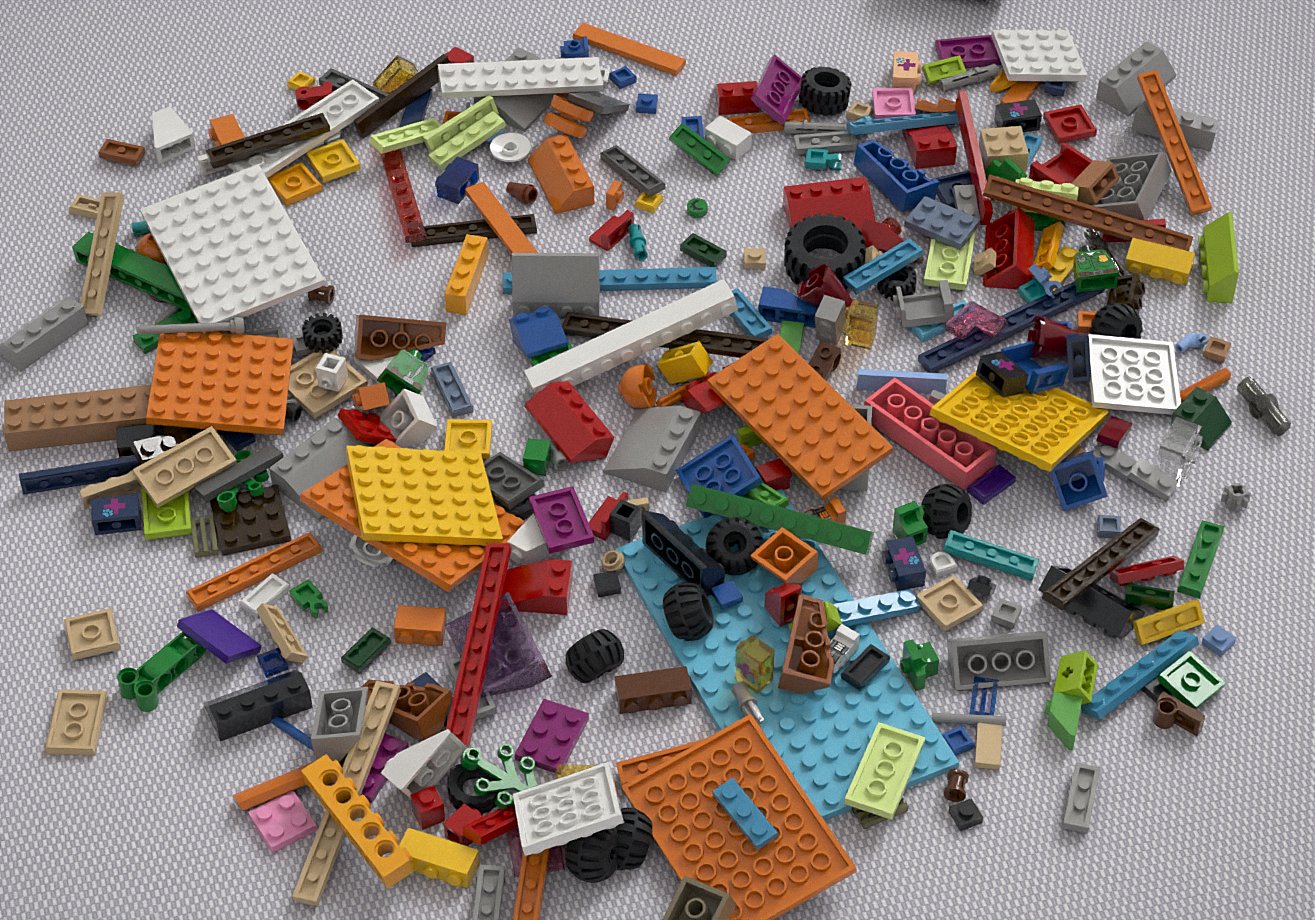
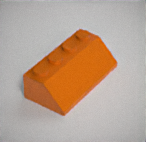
(562, 175)

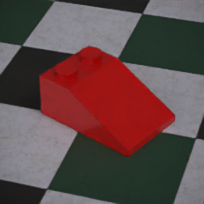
(931, 146)
(541, 586)

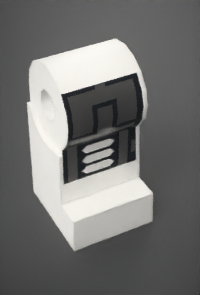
(843, 646)

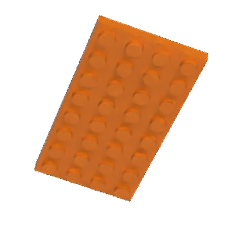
(800, 416)

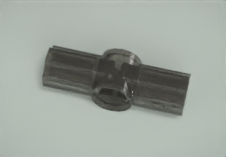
(1263, 406)

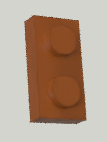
(122, 152)

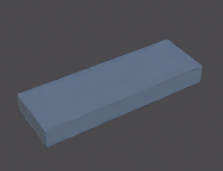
(451, 389)

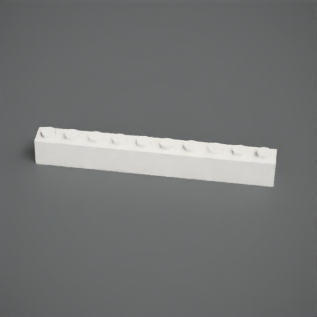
(635, 337)

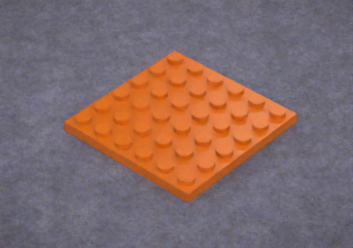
(221, 382)

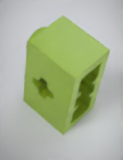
(1077, 675)

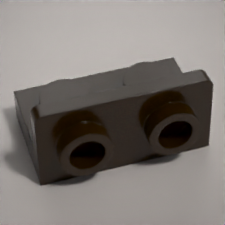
(1128, 291)

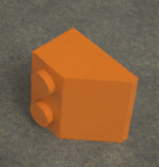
(787, 557)

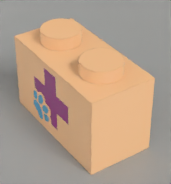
(905, 70)

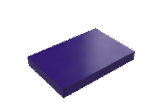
(219, 636)

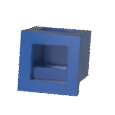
(575, 49)

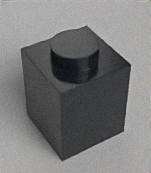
(625, 520)

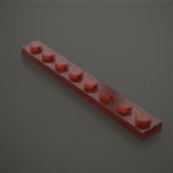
(403, 196)

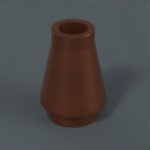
(524, 192)

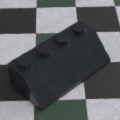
(680, 552)
(1098, 606)
(259, 704)

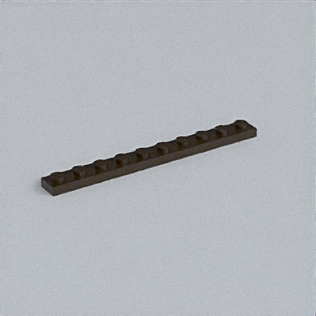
(712, 341)

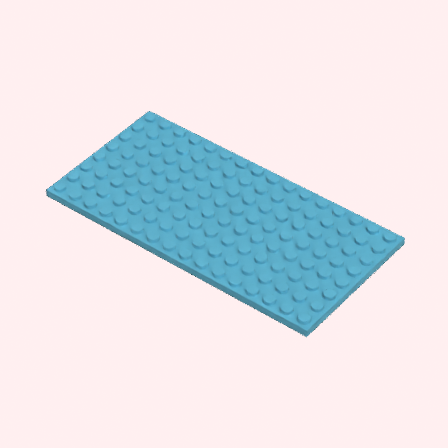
(814, 732)

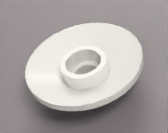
(510, 147)

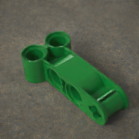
(159, 671)

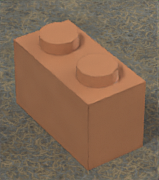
(1095, 181)

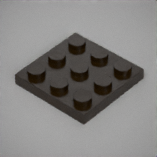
(253, 523)

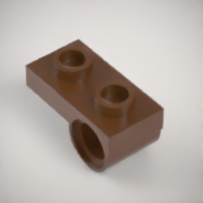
(825, 359)
(1172, 711)

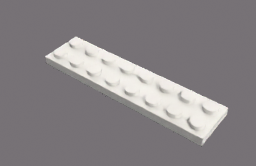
(520, 77)
(338, 108)

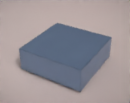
(1108, 526)

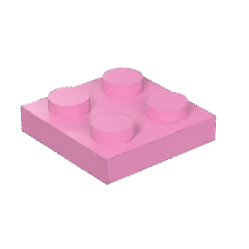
(893, 102)
(282, 821)

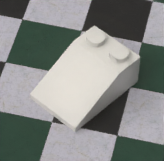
(424, 762)

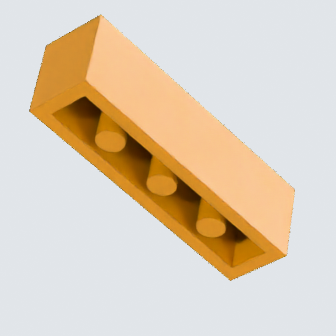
(466, 274)

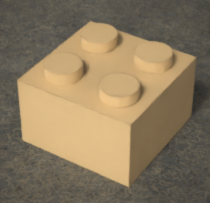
(1003, 144)

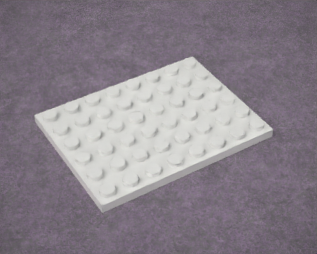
(232, 247)

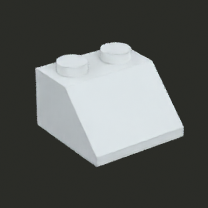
(409, 419)

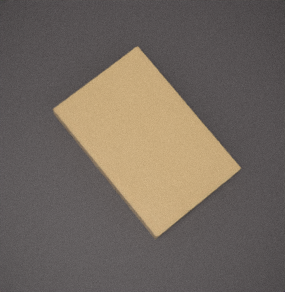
(76, 722)

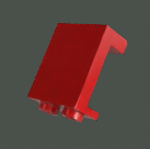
(1061, 168)

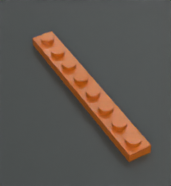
(1174, 142)

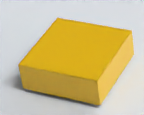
(301, 79)
(647, 203)

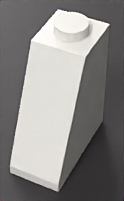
(170, 135)
(528, 543)

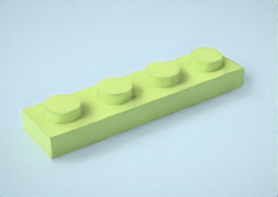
(459, 123)
(403, 136)
(467, 140)

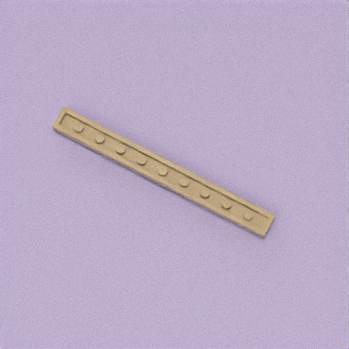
(357, 767)

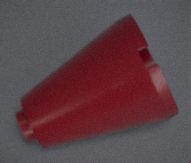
(821, 283)
(1048, 338)

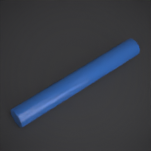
(293, 732)

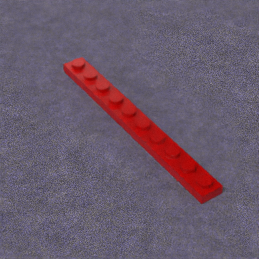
(478, 641)

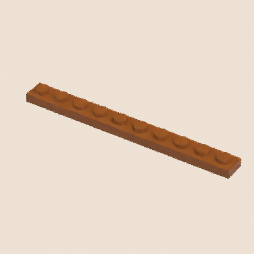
(1082, 214)

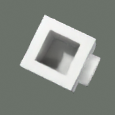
(331, 372)

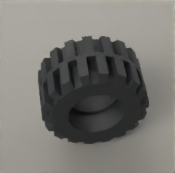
(824, 91)

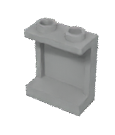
(924, 307)

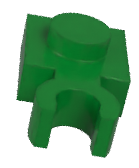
(308, 596)

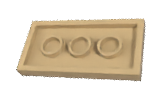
(184, 466)

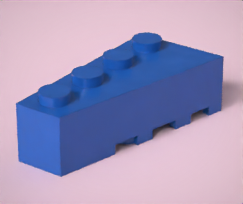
(894, 176)

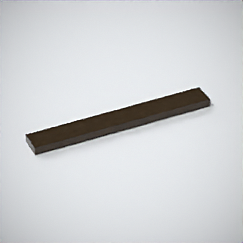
(1100, 564)

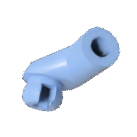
(1191, 340)

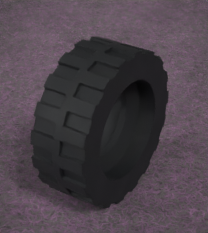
(458, 797)

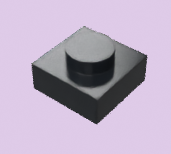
(982, 585)
(965, 814)

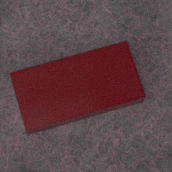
(1114, 432)

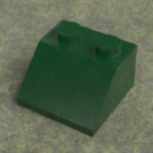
(1205, 411)

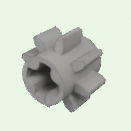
(1235, 496)

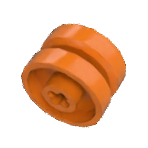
(567, 119)

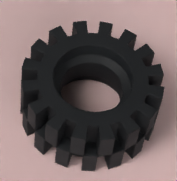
(907, 286)
(320, 324)

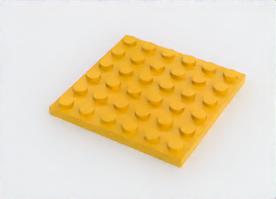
(1028, 425)
(422, 496)

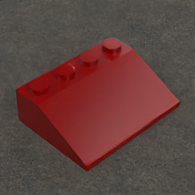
(837, 197)

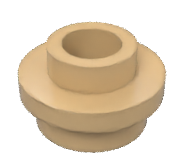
(613, 561)

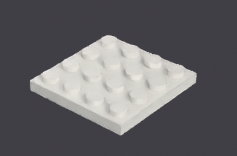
(1038, 55)
(1133, 375)
(567, 809)

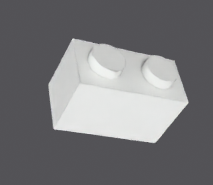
(728, 138)

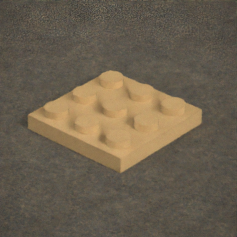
(316, 399)

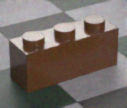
(653, 690)

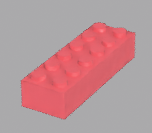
(907, 420)

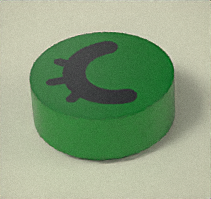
(697, 208)

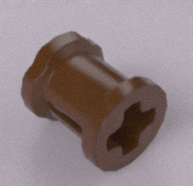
(328, 296)
(955, 789)

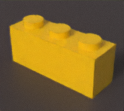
(1159, 261)
(441, 858)

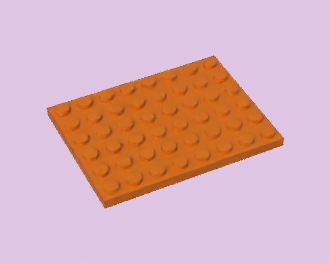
(440, 563)
(710, 847)

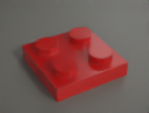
(1069, 124)
(365, 426)

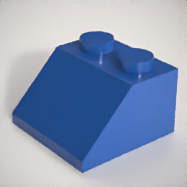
(537, 332)
(1078, 481)

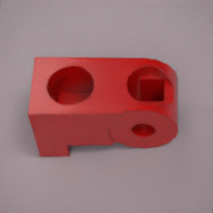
(309, 96)

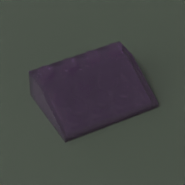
(513, 655)

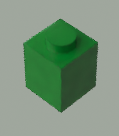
(537, 456)

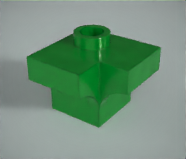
(1006, 170)
(909, 522)
(919, 662)

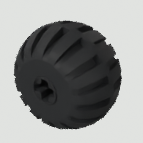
(1117, 321)
(946, 510)
(731, 532)
(688, 611)
(594, 655)
(633, 838)
(593, 856)

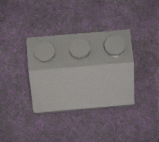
(338, 721)

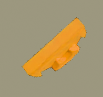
(1001, 82)

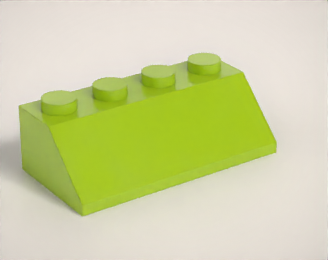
(1219, 259)

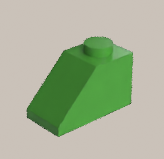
(1064, 717)

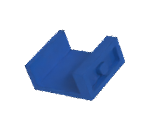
(1039, 377)

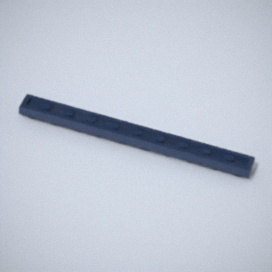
(1017, 321)

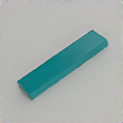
(991, 555)

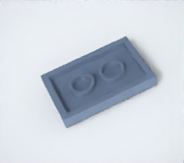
(942, 223)

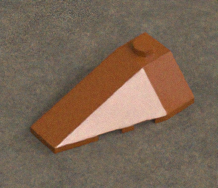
(386, 336)
(808, 653)
(418, 709)

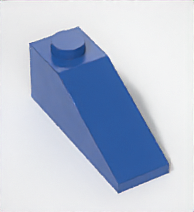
(782, 305)

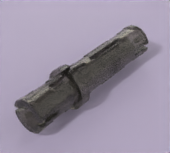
(1098, 243)

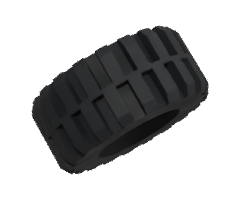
(823, 233)

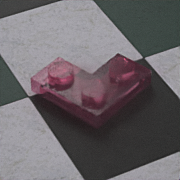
(973, 317)

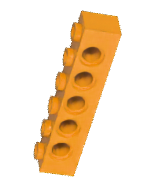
(388, 869)

